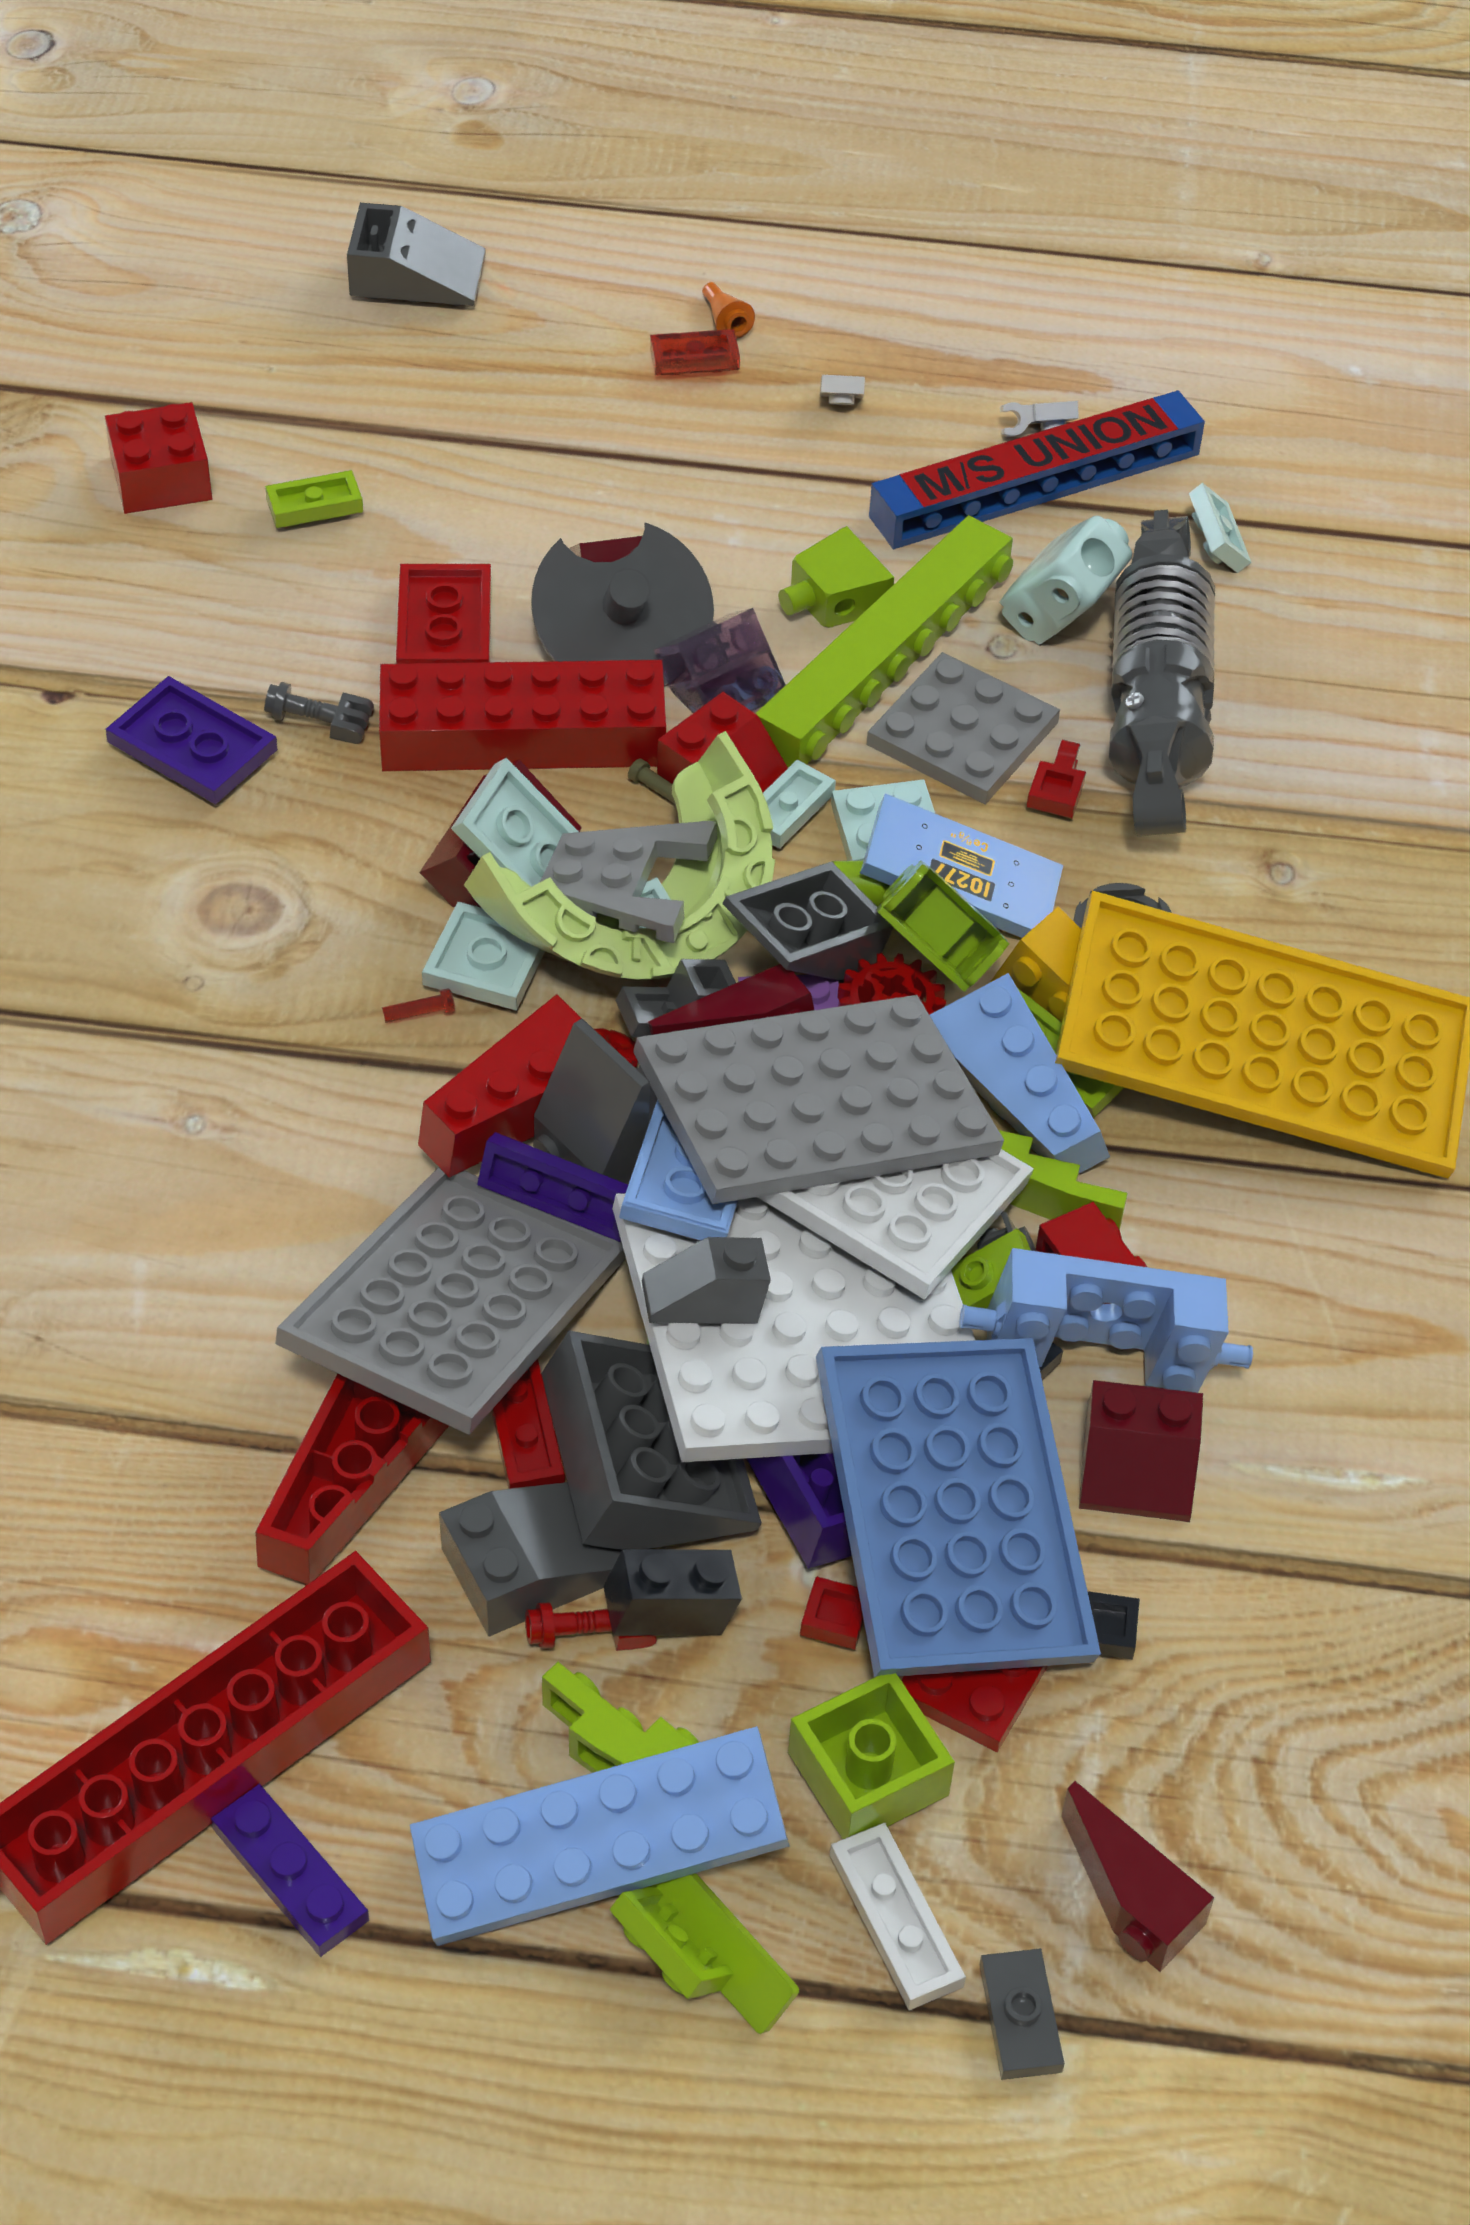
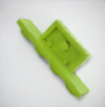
(705, 1948)

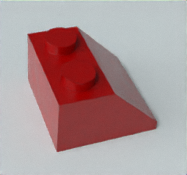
(694, 735)

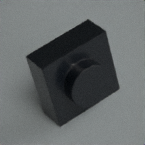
(1115, 1623)

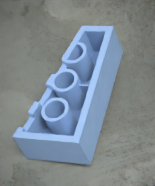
(1017, 1072)

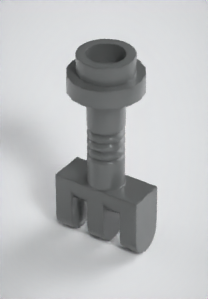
(347, 719)

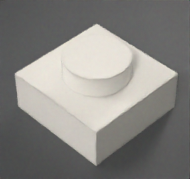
(842, 389)

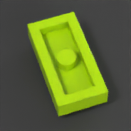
(314, 499)

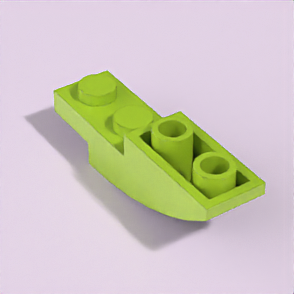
(598, 1731)

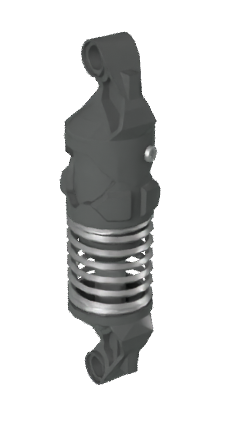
(1162, 674)

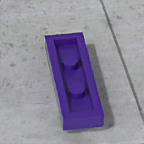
(551, 1184)
(290, 1870)

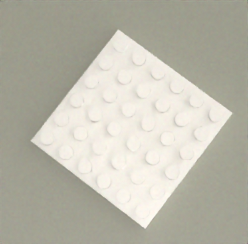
(758, 1384)

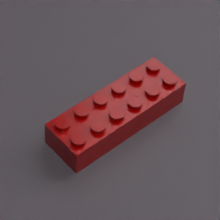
(520, 711)

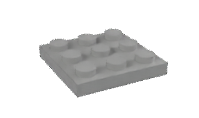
(963, 727)

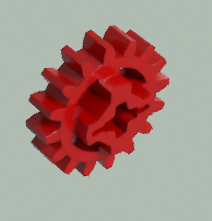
(890, 981)

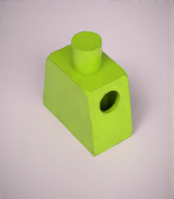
(835, 580)

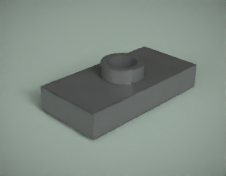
(1021, 2014)

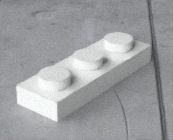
(897, 1916)

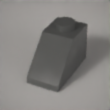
(709, 1283)

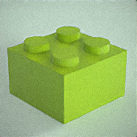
(870, 1756)

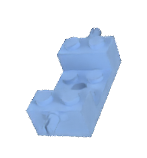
(1164, 1312)

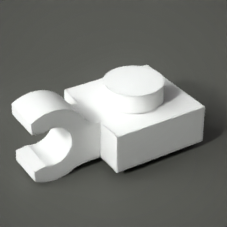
(1048, 414)

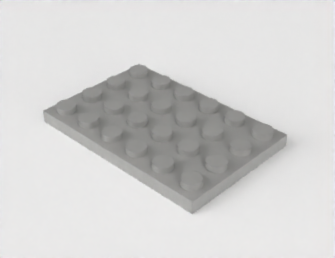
(816, 1098)
(451, 1299)

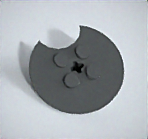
(622, 605)

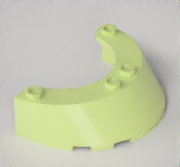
(710, 790)

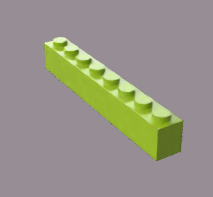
(886, 640)

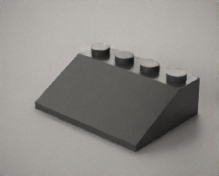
(625, 1457)

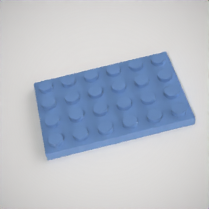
(955, 1507)

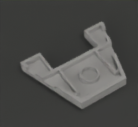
(610, 869)

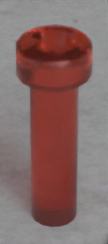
(422, 1006)

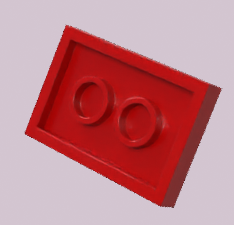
(444, 613)
(976, 1703)

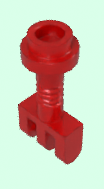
(544, 1625)

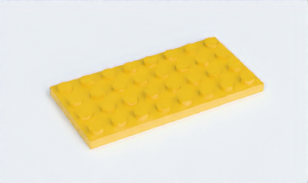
(1267, 1034)

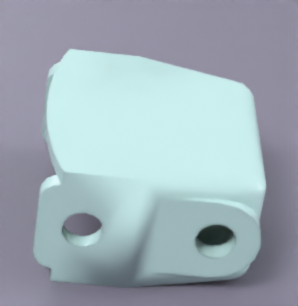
(1080, 563)

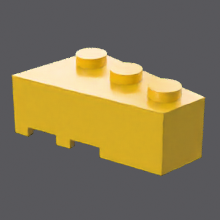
(1045, 961)

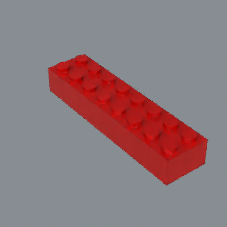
(204, 1743)

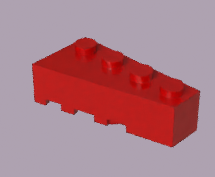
(496, 1091)
(339, 1477)

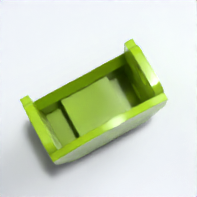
(942, 924)

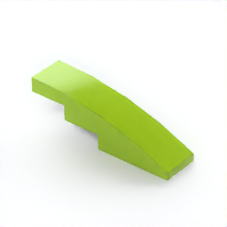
(1055, 1187)

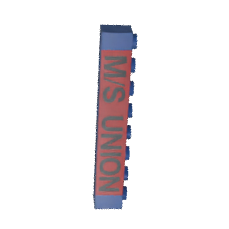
(1035, 468)

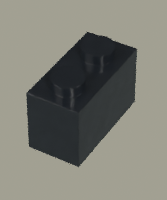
(672, 1592)

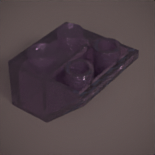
(722, 657)

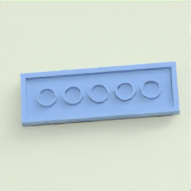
(598, 1836)

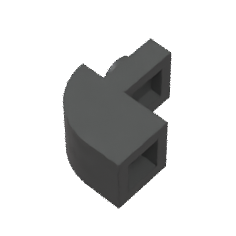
(690, 982)

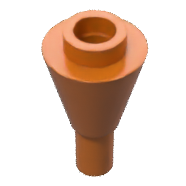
(729, 311)

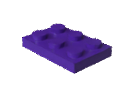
(191, 739)

